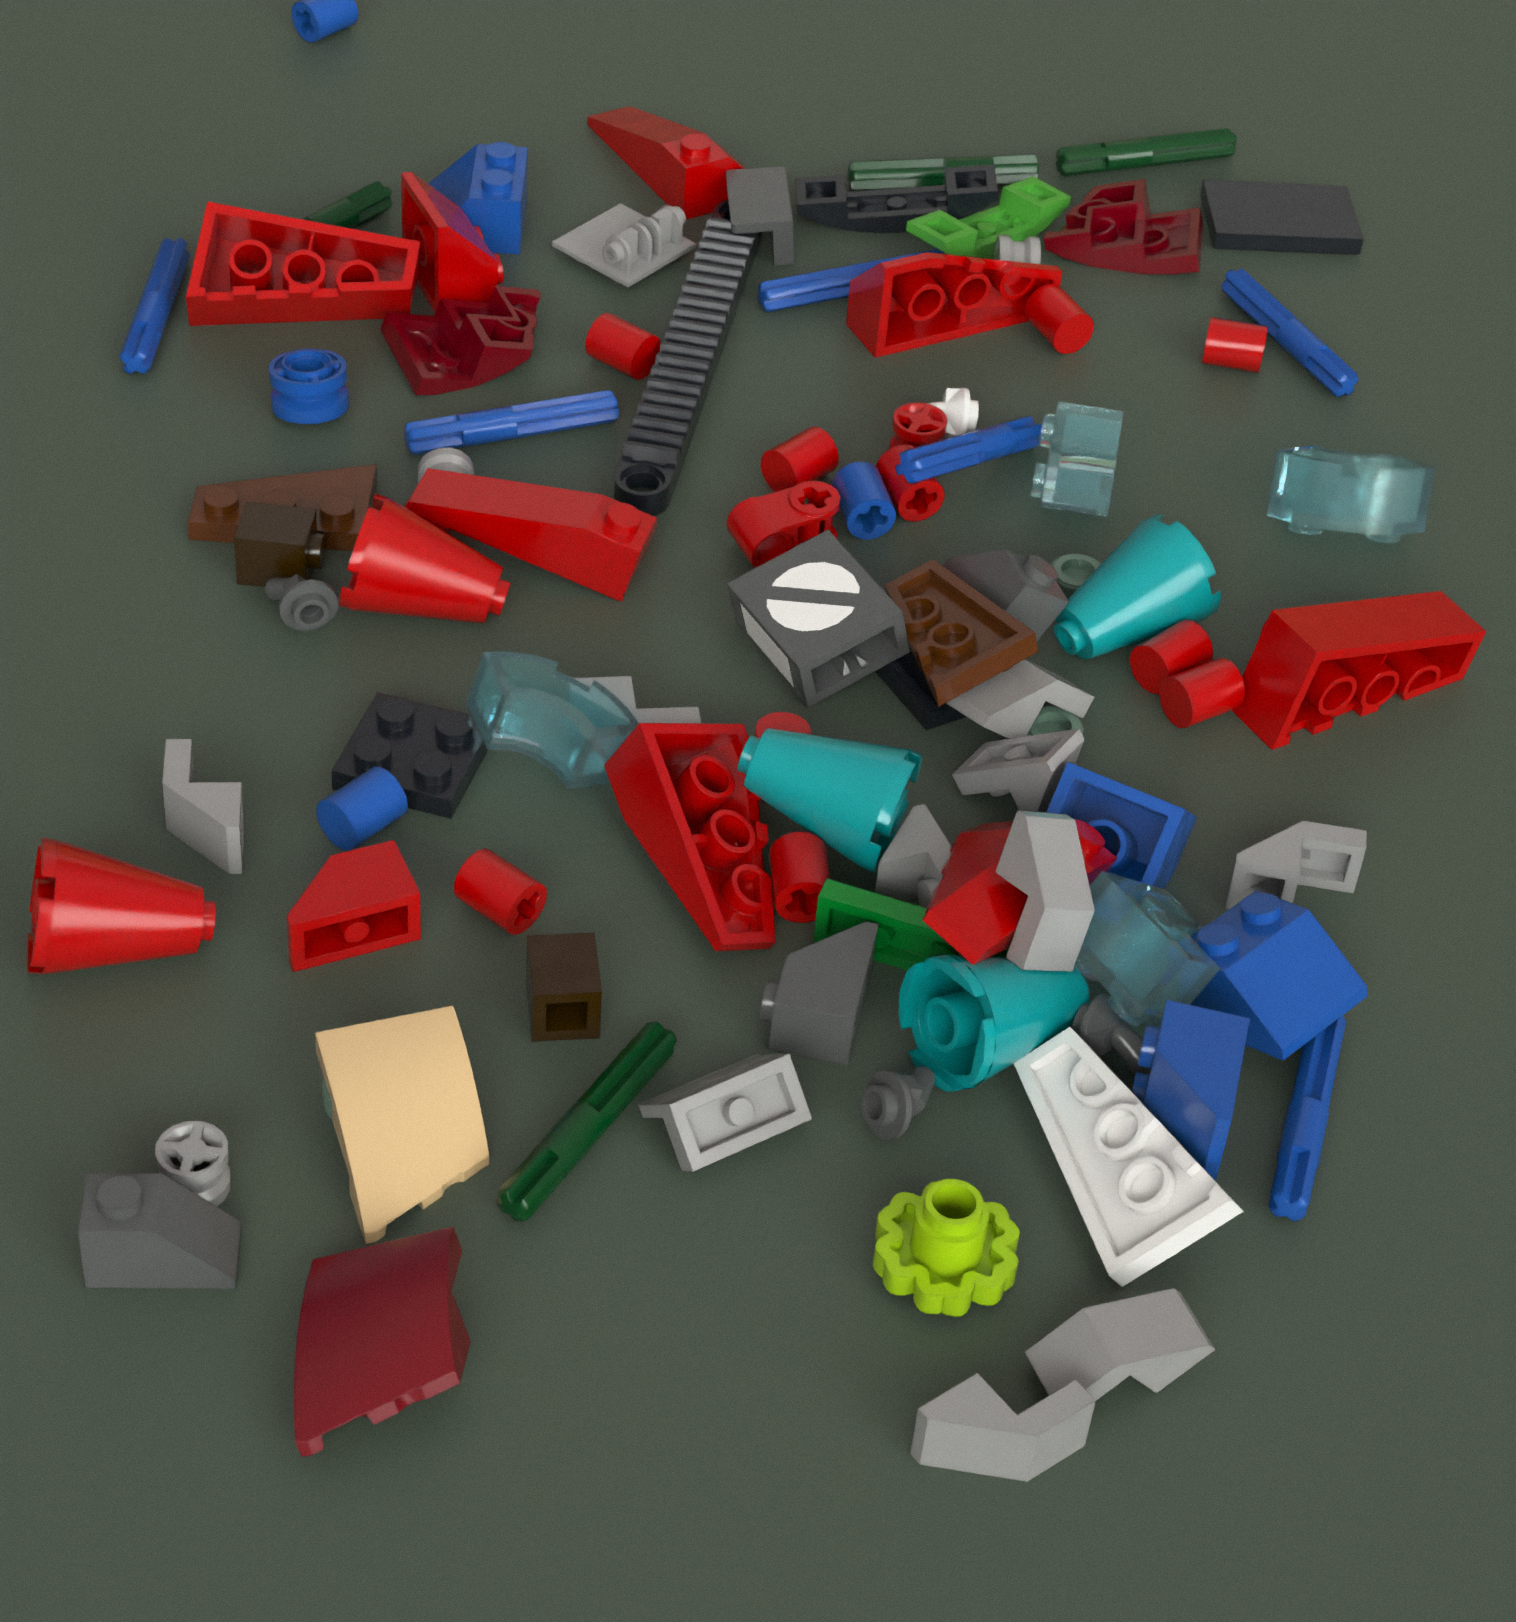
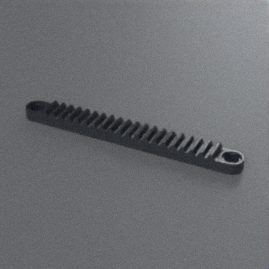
(685, 365)

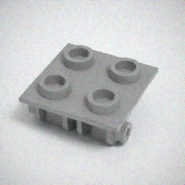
(628, 243)

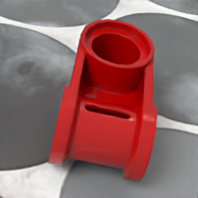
(781, 520)

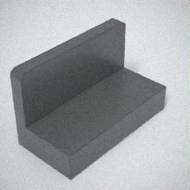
(761, 204)

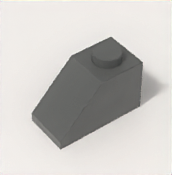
(1015, 584)
(821, 996)
(154, 1235)

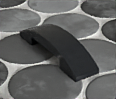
(888, 210)

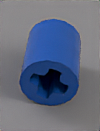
(323, 17)
(864, 500)
(362, 808)

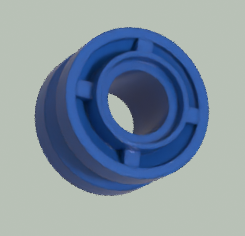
(308, 386)

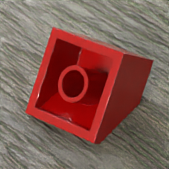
(452, 250)

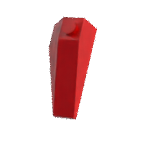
(671, 158)
(939, 299)
(551, 527)
(699, 825)
(978, 907)

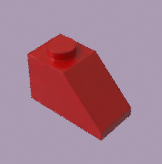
(354, 907)

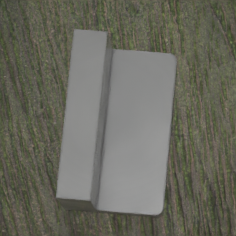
(730, 1109)

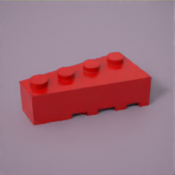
(295, 270)
(1351, 658)

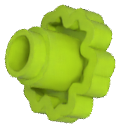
(946, 1248)

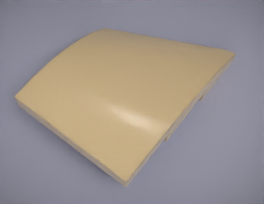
(402, 1112)

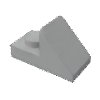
(1020, 765)
(914, 859)

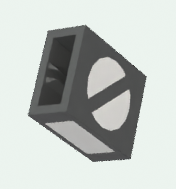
(818, 618)

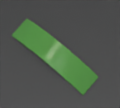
(1022, 212)

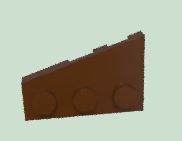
(336, 494)
(956, 631)

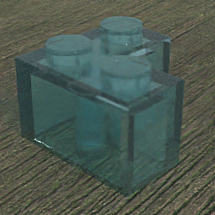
(1142, 949)

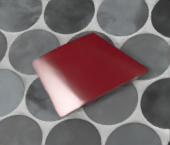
(1120, 234)
(464, 340)
(377, 1333)

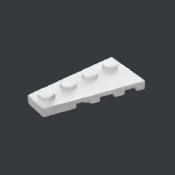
(1122, 1165)

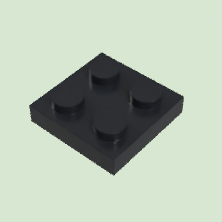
(421, 745)

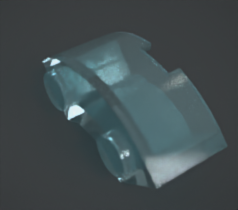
(1080, 459)
(1350, 492)
(548, 716)

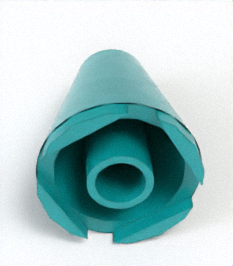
(1139, 591)
(833, 788)
(983, 1015)

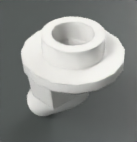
(959, 410)

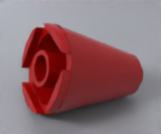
(419, 570)
(109, 912)

